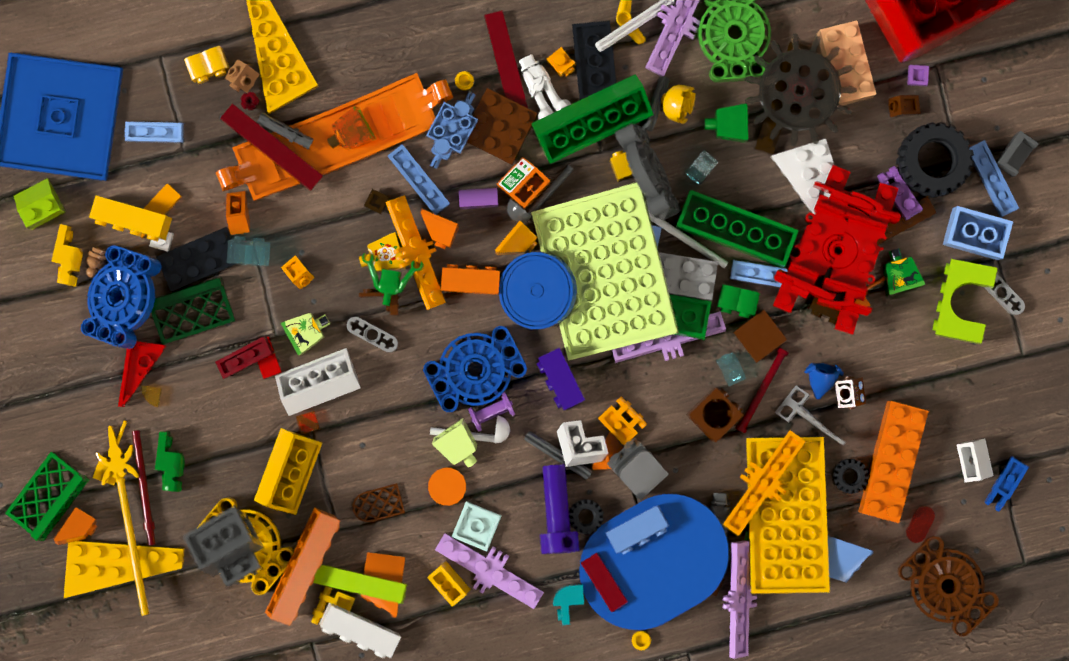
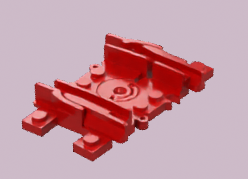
(857, 239)

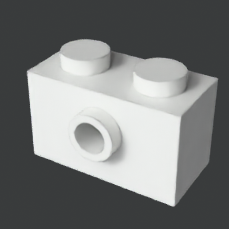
(975, 460)

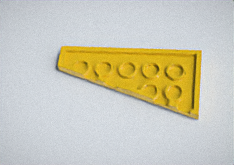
(279, 61)
(103, 565)

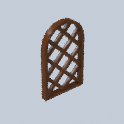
(373, 505)

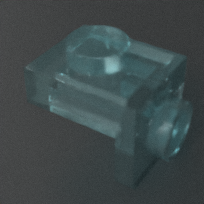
(731, 369)

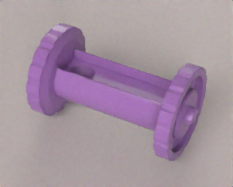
(491, 411)

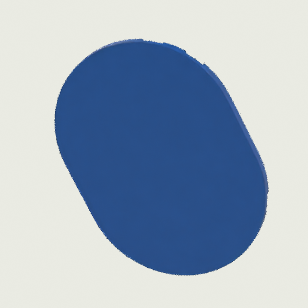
(664, 573)

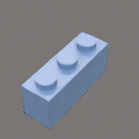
(638, 530)

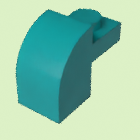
(568, 595)

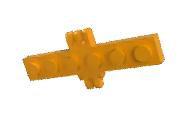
(415, 249)
(763, 482)

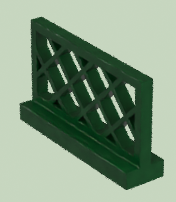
(186, 294)

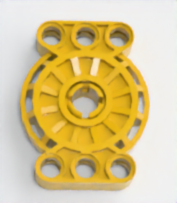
(268, 555)

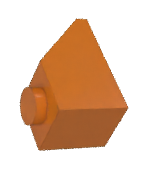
(237, 213)
(76, 528)

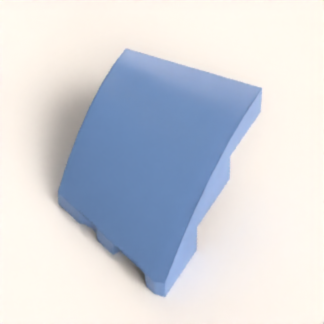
(845, 558)

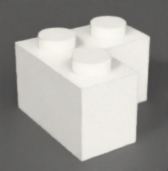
(577, 448)

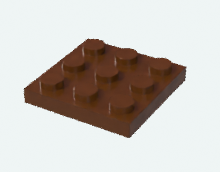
(501, 126)

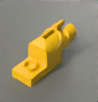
(67, 256)

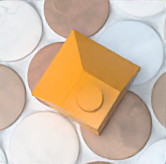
(517, 241)

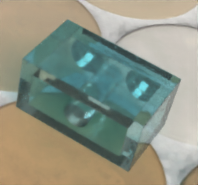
(248, 252)

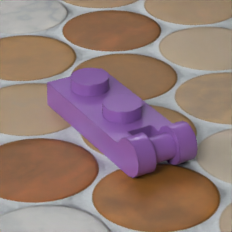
(905, 200)

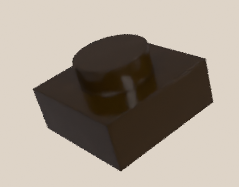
(376, 201)

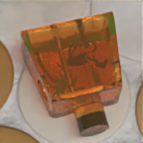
(351, 130)

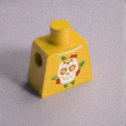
(383, 253)

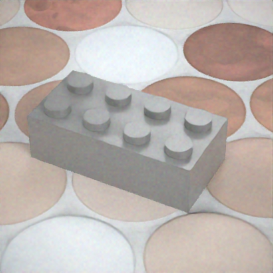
(689, 276)

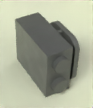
(637, 468)

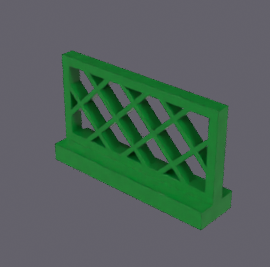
(56, 509)

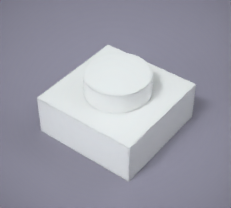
(163, 244)

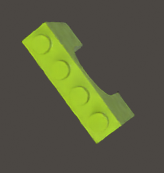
(961, 274)

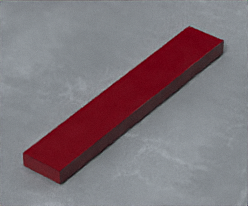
(505, 57)
(271, 147)

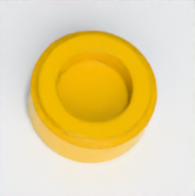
(641, 640)

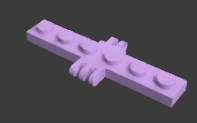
(677, 23)
(667, 343)
(489, 570)
(739, 599)

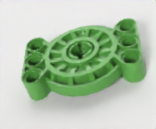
(731, 51)

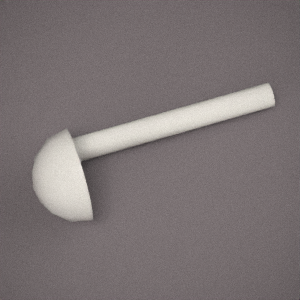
(501, 433)

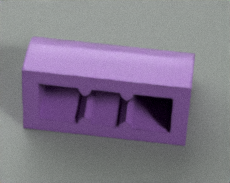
(478, 198)

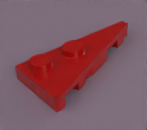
(137, 365)

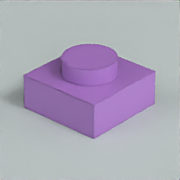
(918, 75)

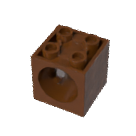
(715, 432)

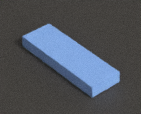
(154, 132)
(754, 273)

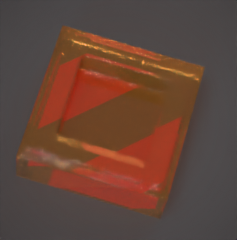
(307, 422)

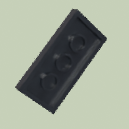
(593, 68)
(196, 259)

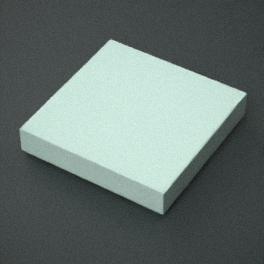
(476, 526)

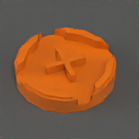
(447, 486)

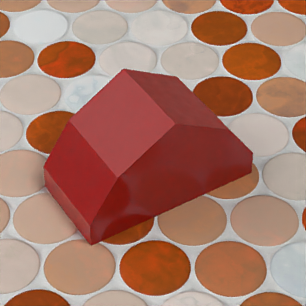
(922, 25)

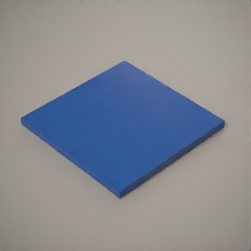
(58, 116)

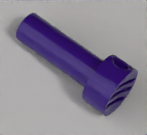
(558, 535)

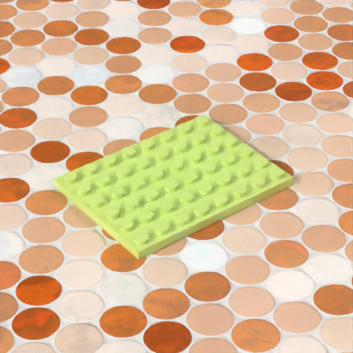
(615, 268)

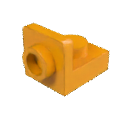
(561, 62)
(297, 272)

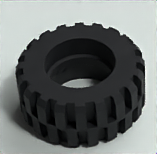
(957, 148)

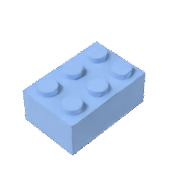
(977, 233)

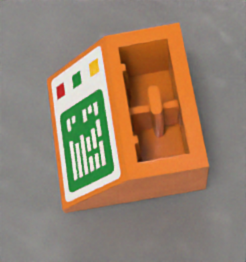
(523, 183)

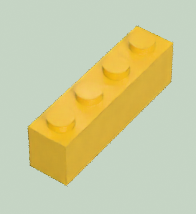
(130, 217)

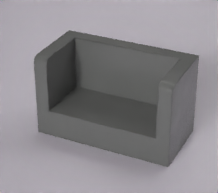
(1016, 153)

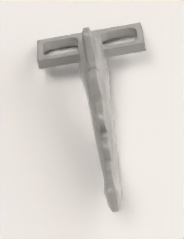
(802, 411)

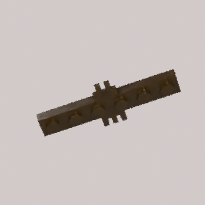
(764, 142)

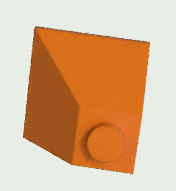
(440, 229)

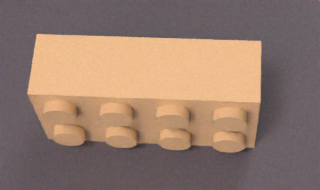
(852, 52)

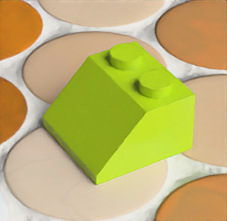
(38, 204)

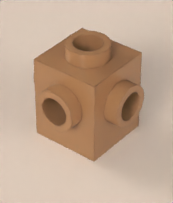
(241, 76)

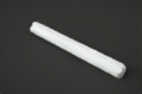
(631, 25)

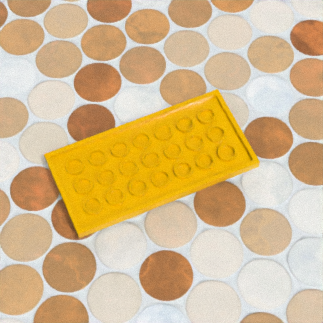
(790, 534)

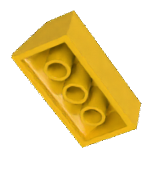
(288, 471)

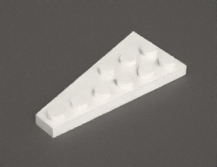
(804, 167)

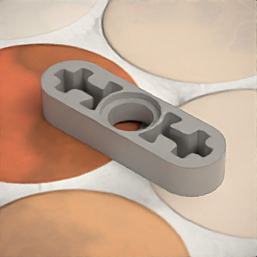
(1008, 305)
(362, 323)

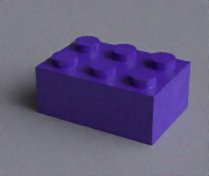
(560, 379)

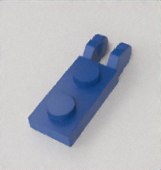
(1007, 482)

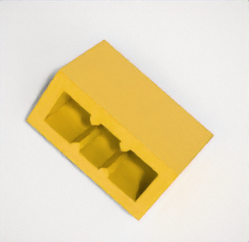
(449, 583)

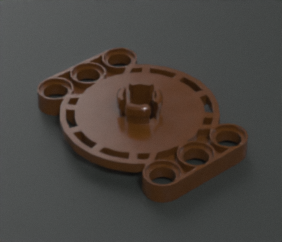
(964, 587)

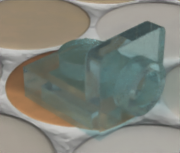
(701, 167)

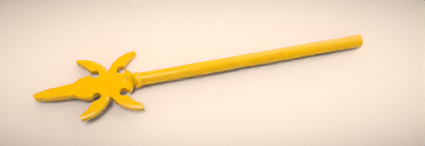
(117, 466)

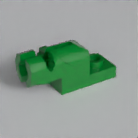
(170, 462)

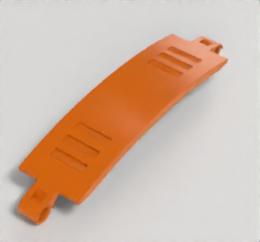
(392, 112)

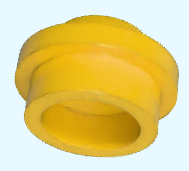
(464, 80)

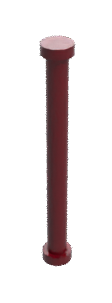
(762, 390)

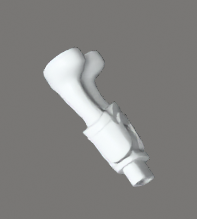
(537, 80)

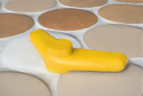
(623, 16)

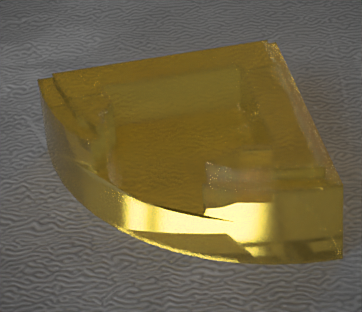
(152, 395)

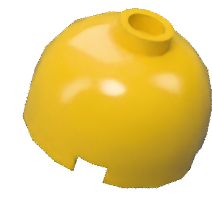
(678, 102)

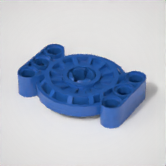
(106, 309)
(456, 372)

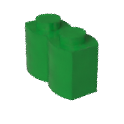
(738, 300)

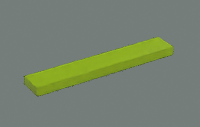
(360, 583)

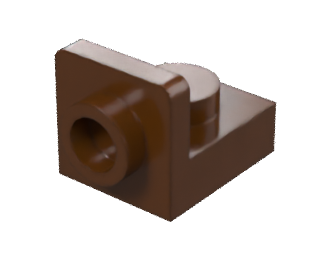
(904, 105)

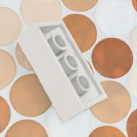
(317, 382)

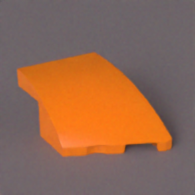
(388, 568)

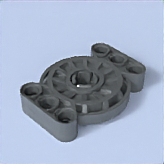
(648, 171)

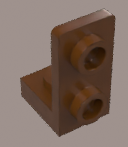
(394, 304)

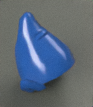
(822, 377)

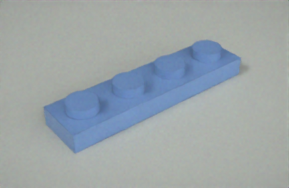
(418, 179)
(993, 179)

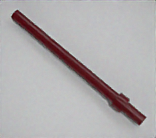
(149, 525)

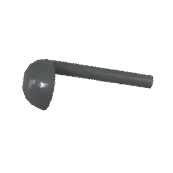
(519, 214)

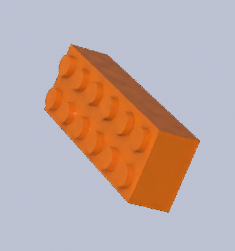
(893, 461)

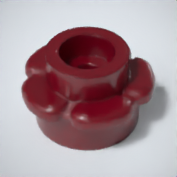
(254, 101)

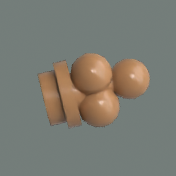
(95, 261)

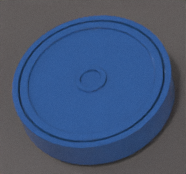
(537, 290)

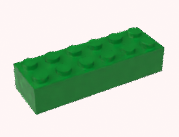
(592, 118)
(736, 229)

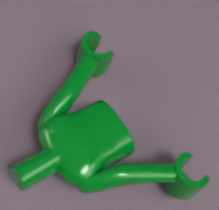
(390, 280)

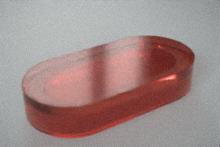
(920, 524)

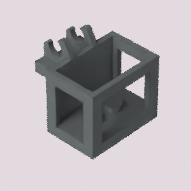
(226, 546)

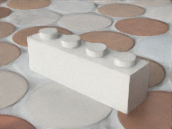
(359, 630)

